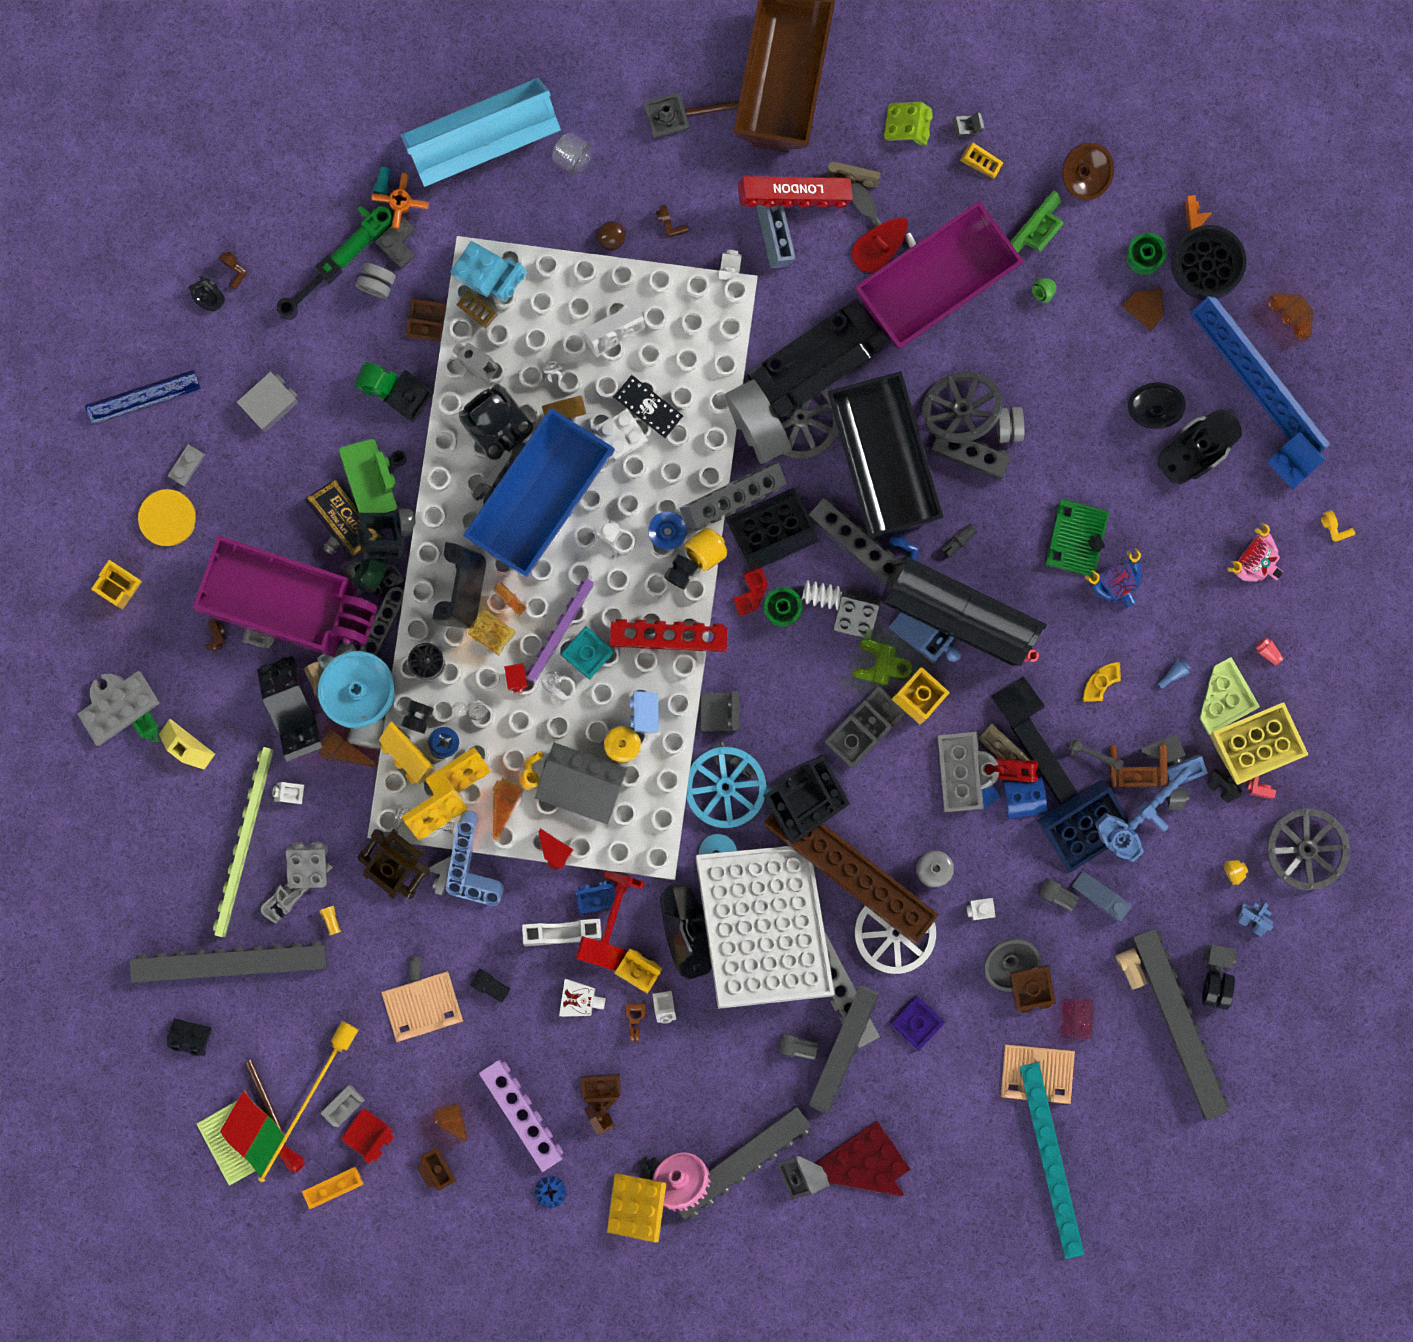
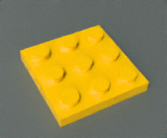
(636, 1207)

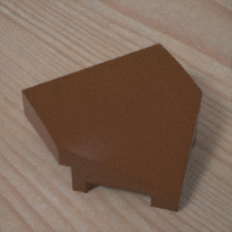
(1146, 307)
(601, 1091)

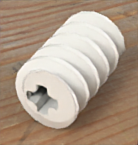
(822, 595)

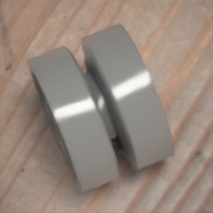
(375, 280)
(1010, 425)

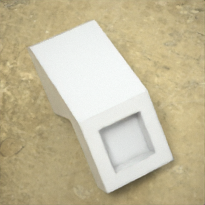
(730, 264)

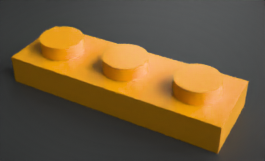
(332, 1187)

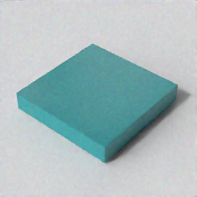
(587, 652)

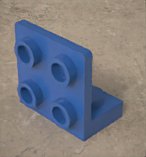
(1296, 460)

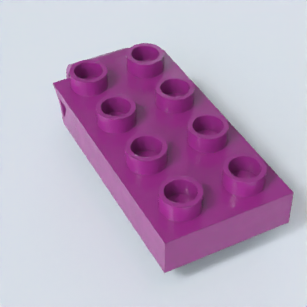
(282, 598)

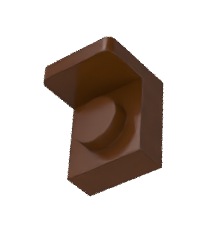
(599, 1123)

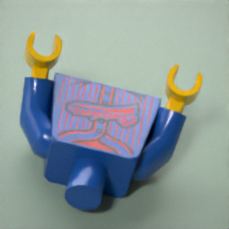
(1119, 580)

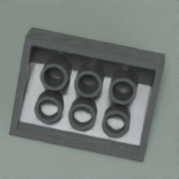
(581, 783)

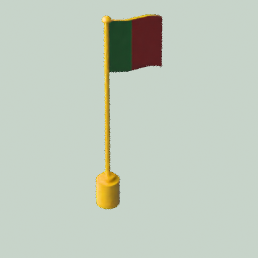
(255, 1133)

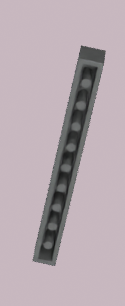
(228, 963)
(1180, 1025)

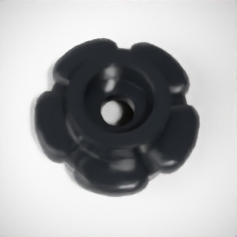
(1096, 543)

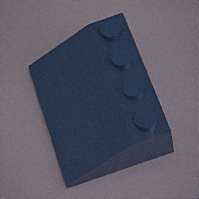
(1073, 827)

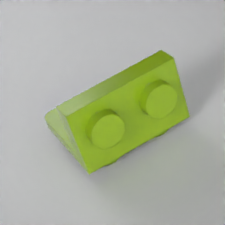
(908, 122)

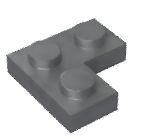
(392, 243)

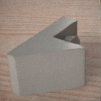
(441, 868)

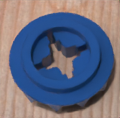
(434, 740)
(555, 1184)

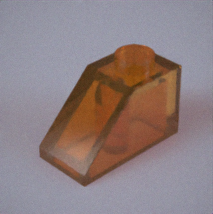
(451, 1120)

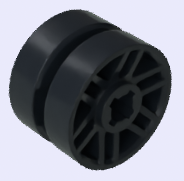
(423, 652)
(1218, 990)

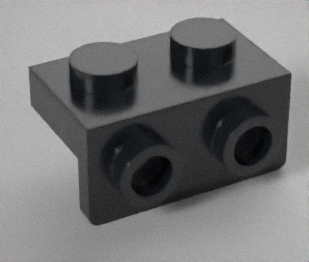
(188, 1037)

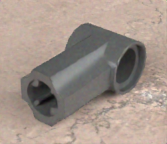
(1055, 893)
(793, 1046)

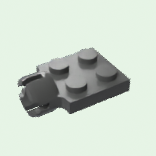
(500, 469)

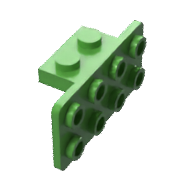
(369, 477)

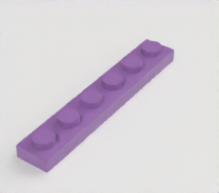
(563, 624)

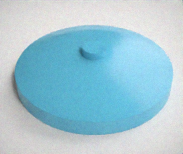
(356, 687)

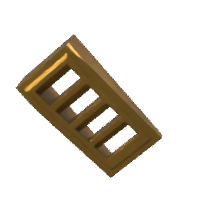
(487, 320)

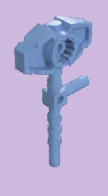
(1121, 837)

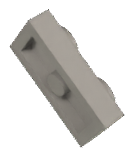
(186, 465)

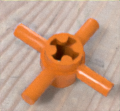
(403, 195)

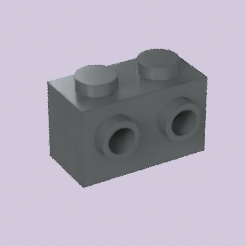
(1219, 957)

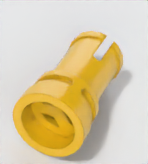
(329, 917)

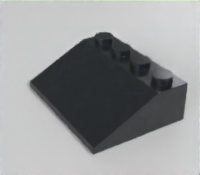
(772, 529)

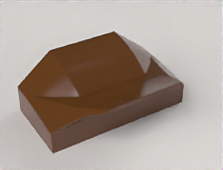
(435, 1170)

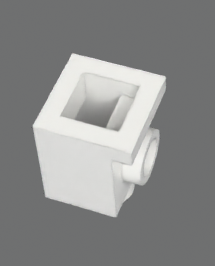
(609, 531)

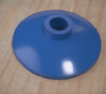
(670, 521)

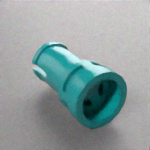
(382, 181)

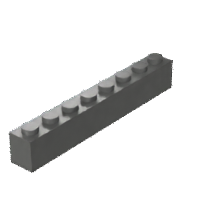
(750, 1157)

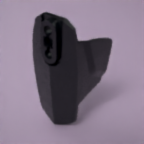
(1205, 443)
(685, 931)

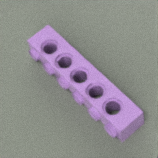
(543, 1160)

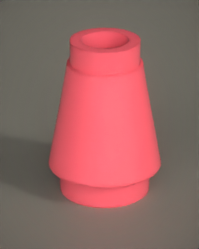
(1269, 651)

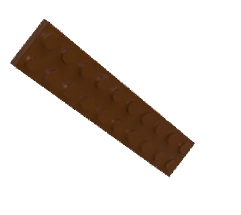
(862, 880)

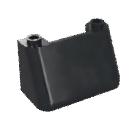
(467, 588)

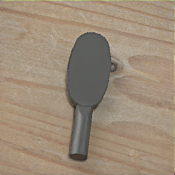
(864, 203)

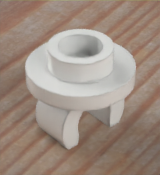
(551, 368)

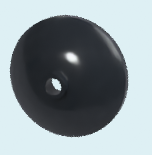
(1156, 405)

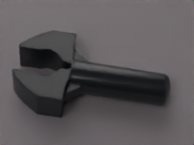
(648, 1173)

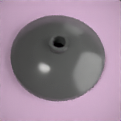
(998, 968)

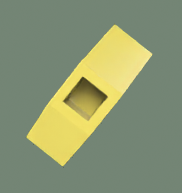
(185, 746)

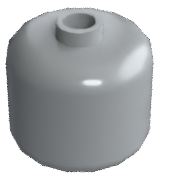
(368, 736)
(930, 861)

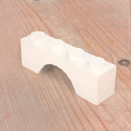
(561, 933)

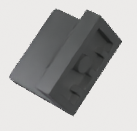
(857, 613)
(720, 712)

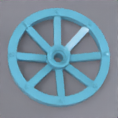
(761, 782)

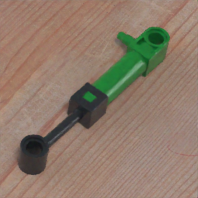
(331, 266)

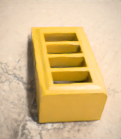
(978, 165)

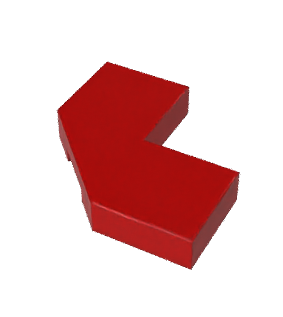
(750, 601)

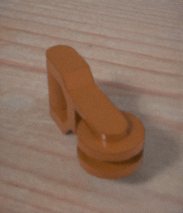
(634, 1034)

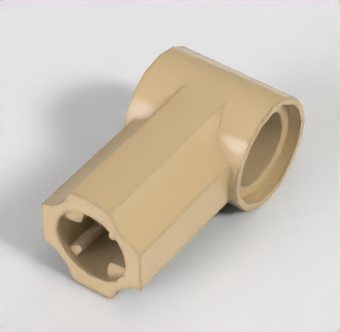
(314, 673)
(1130, 964)

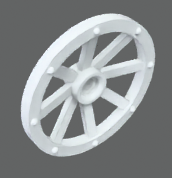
(898, 969)

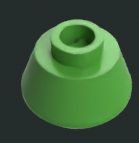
(1044, 289)

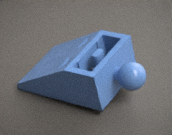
(923, 637)

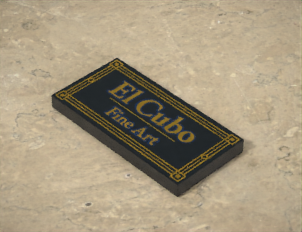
(339, 516)

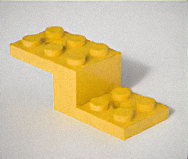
(446, 801)

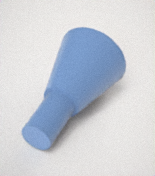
(1176, 672)

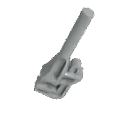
(286, 900)

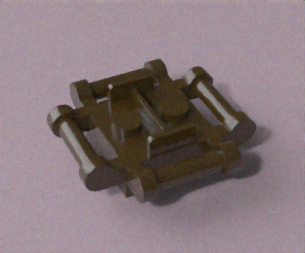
(393, 864)

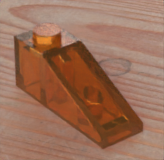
(340, 750)
(504, 802)

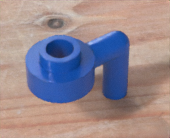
(899, 542)

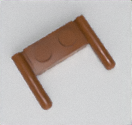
(1139, 775)

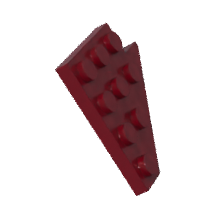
(866, 1162)

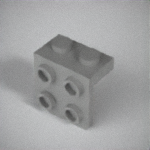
(306, 865)

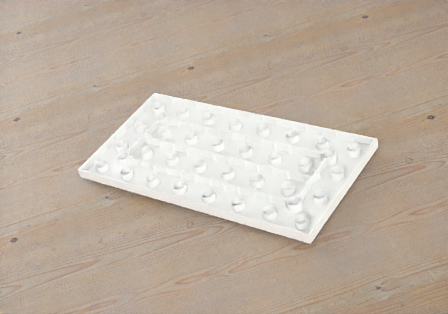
(688, 357)

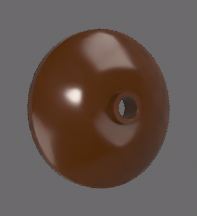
(1096, 174)

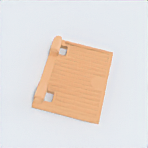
(422, 1006)
(1055, 1069)

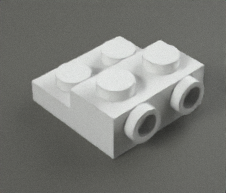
(622, 434)

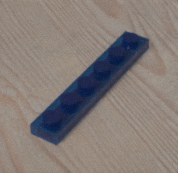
(142, 396)

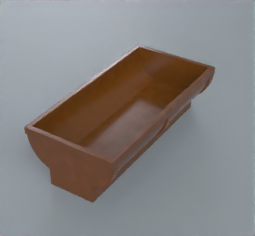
(783, 73)

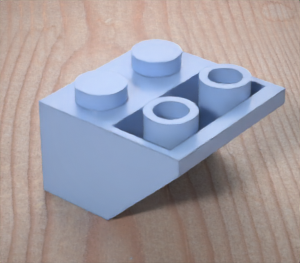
(645, 712)

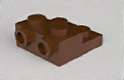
(1032, 988)

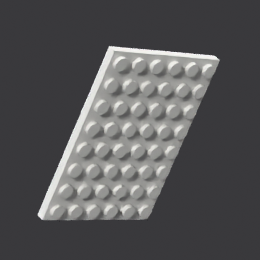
(763, 927)

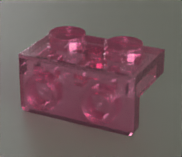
(1077, 1019)

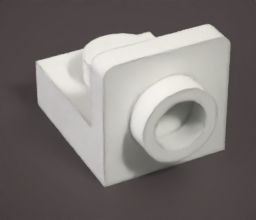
(288, 792)
(981, 909)
(664, 1007)

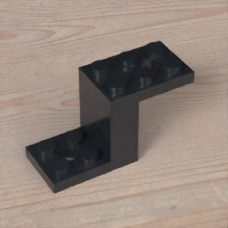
(289, 708)

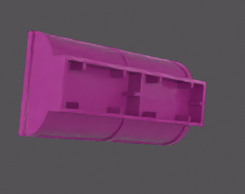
(938, 275)

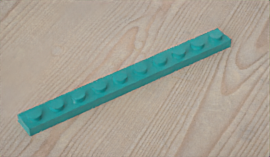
(1051, 1160)

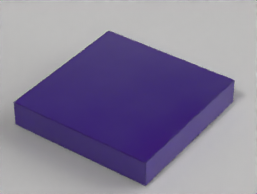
(917, 1023)

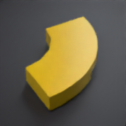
(1100, 681)

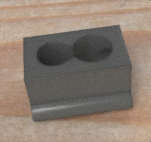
(727, 756)

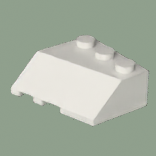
(613, 329)

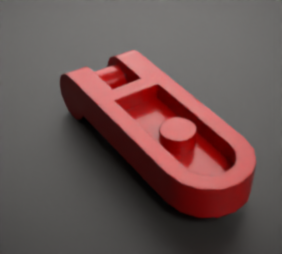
(1013, 770)

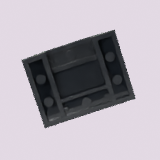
(805, 798)

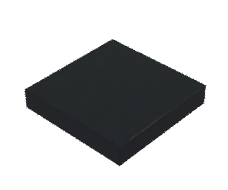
(408, 396)
(1018, 701)

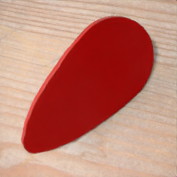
(879, 245)

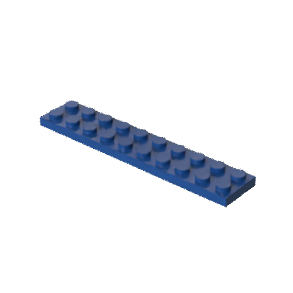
(1255, 372)

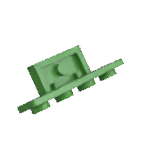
(1040, 227)

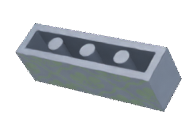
(776, 236)

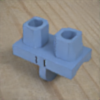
(1262, 922)

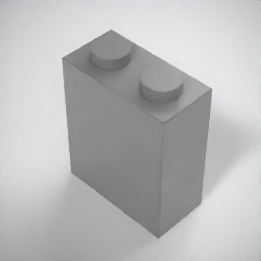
(268, 401)

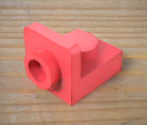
(1261, 791)

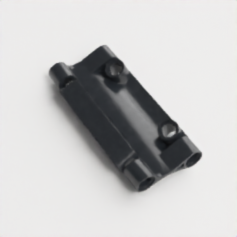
(819, 358)

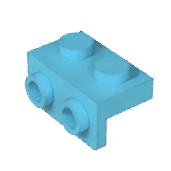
(509, 280)

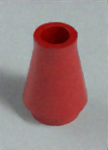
(292, 1160)

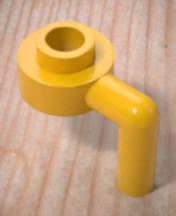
(1330, 521)
(529, 778)

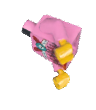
(1258, 558)

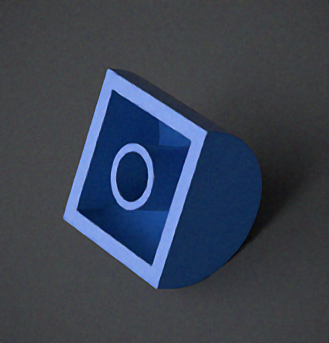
(1024, 798)

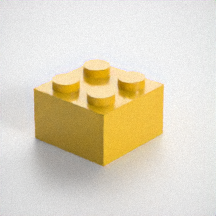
(920, 695)

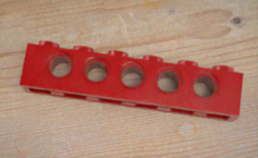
(619, 627)

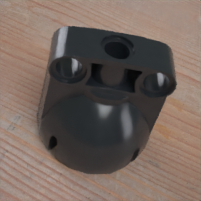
(495, 420)

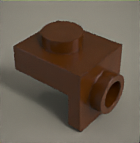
(217, 632)

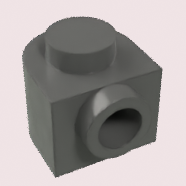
(1178, 798)

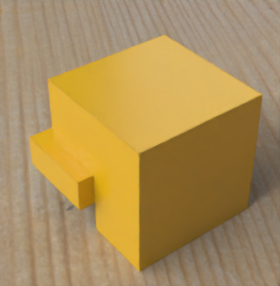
(116, 584)

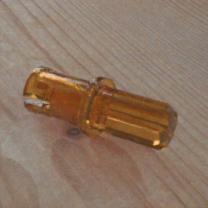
(510, 598)

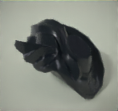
(206, 294)

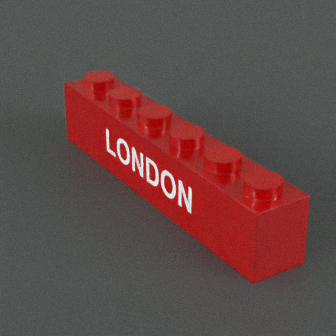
(794, 191)

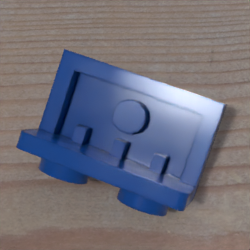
(595, 898)

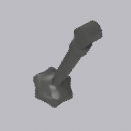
(1076, 746)

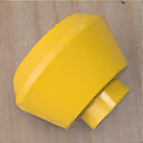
(1235, 871)

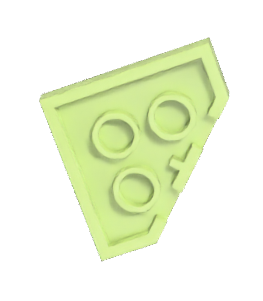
(1226, 697)

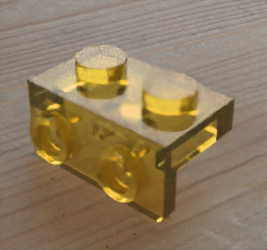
(491, 632)

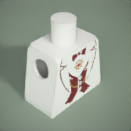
(579, 999)

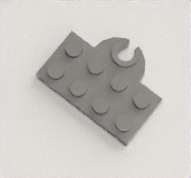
(116, 705)
(964, 771)

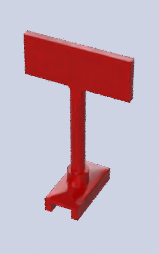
(600, 952)

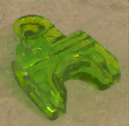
(885, 665)

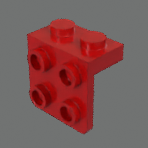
(368, 1135)

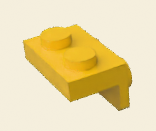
(638, 970)

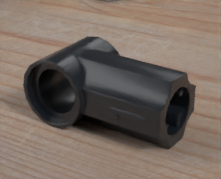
(487, 984)

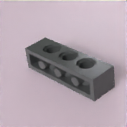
(977, 462)

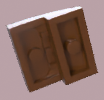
(426, 319)

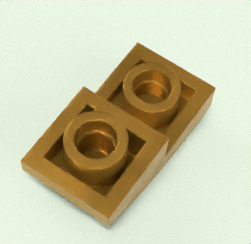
(569, 407)

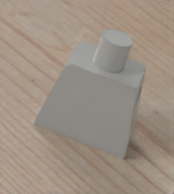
(476, 361)

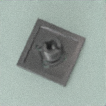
(664, 109)

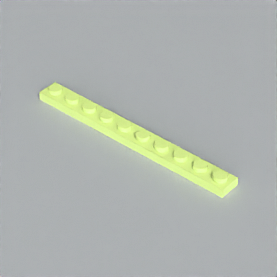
(240, 850)

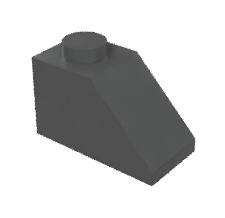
(1174, 750)

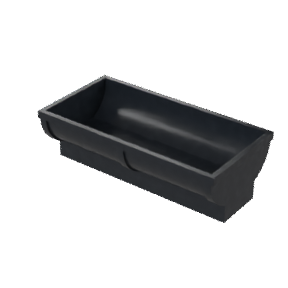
(885, 455)
(960, 611)

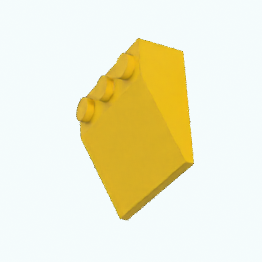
(405, 754)

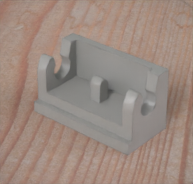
(342, 1106)

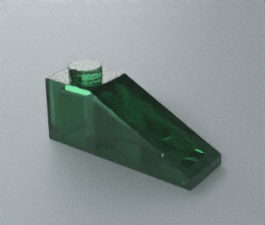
(370, 573)

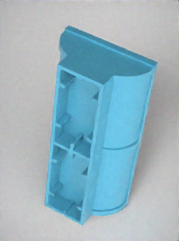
(481, 131)

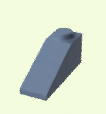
(1102, 896)

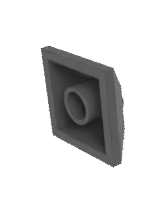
(802, 1177)

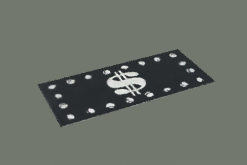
(648, 406)

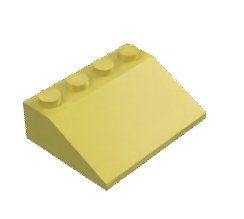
(1259, 743)

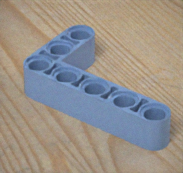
(459, 881)

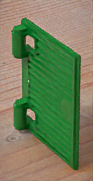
(1072, 536)

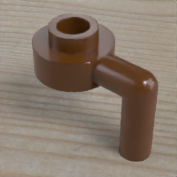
(663, 215)
(230, 261)

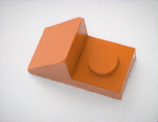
(1193, 219)

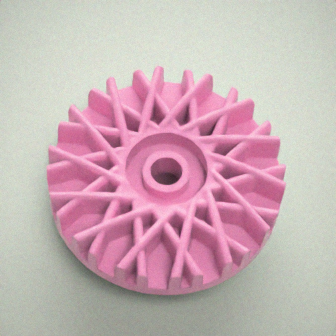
(684, 1179)

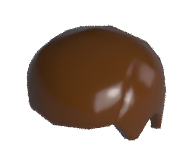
(611, 235)

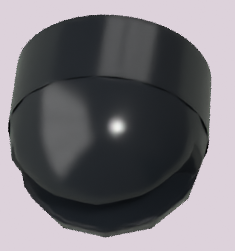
(398, 455)

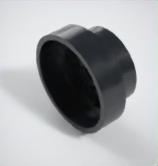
(1215, 240)

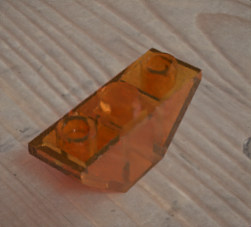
(1294, 312)

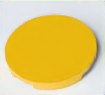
(167, 517)

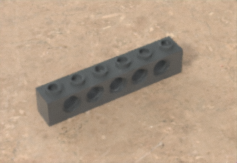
(828, 507)
(693, 511)

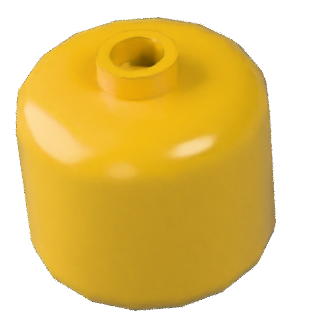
(706, 549)
(629, 749)

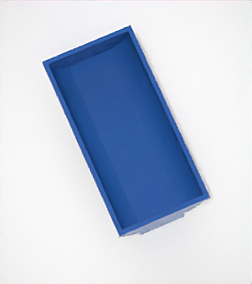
(538, 492)

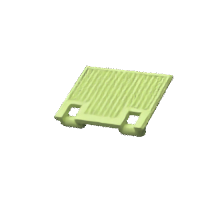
(230, 1162)

